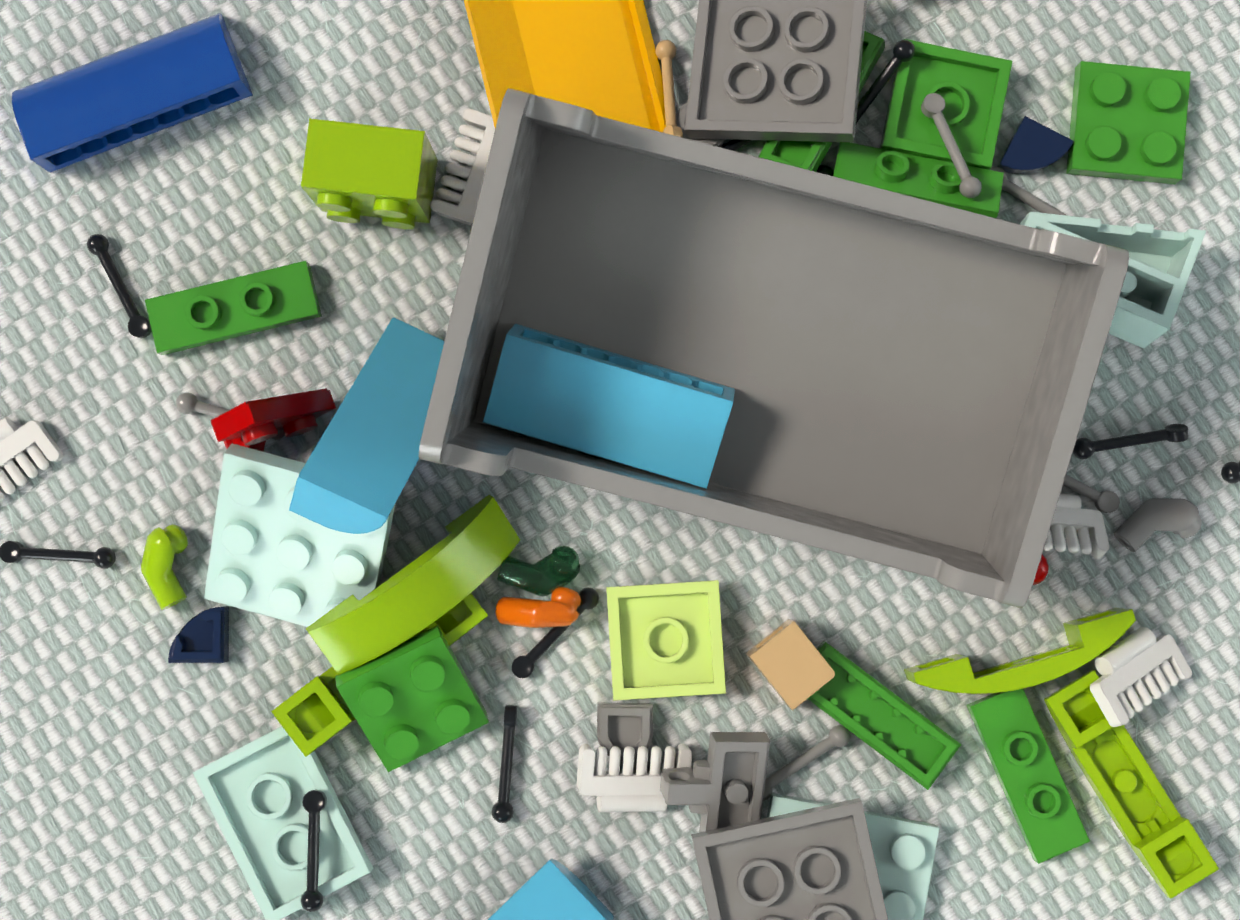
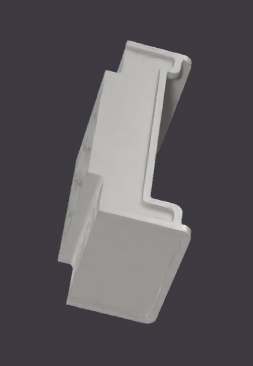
(887, 354)

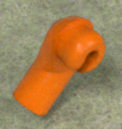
(540, 613)

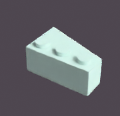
(1155, 272)

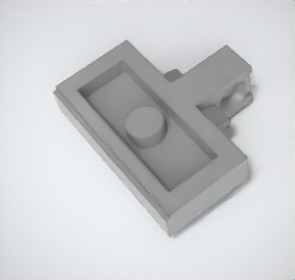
(727, 785)

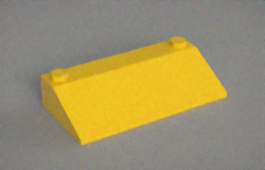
(572, 53)

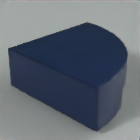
(1033, 148)
(203, 638)

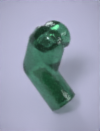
(543, 576)

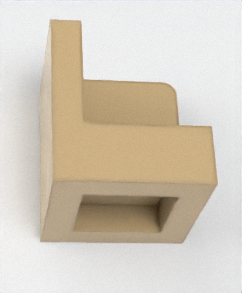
(791, 664)

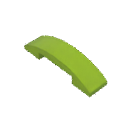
(419, 592)
(1086, 639)
(318, 708)
(1130, 790)

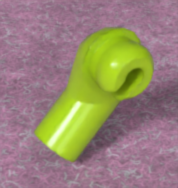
(158, 561)

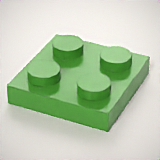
(973, 97)
(1128, 122)
(412, 699)

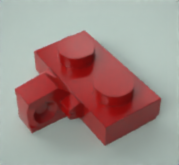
(261, 419)

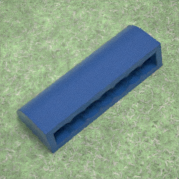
(130, 94)

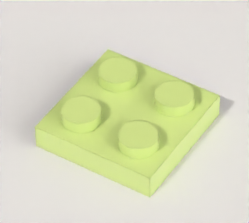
(666, 640)

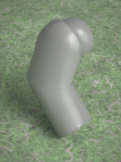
(1159, 515)

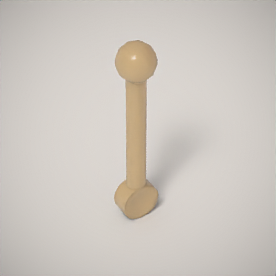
(666, 52)

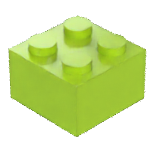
(369, 172)

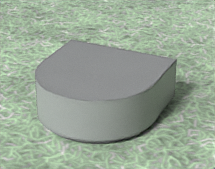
(624, 725)

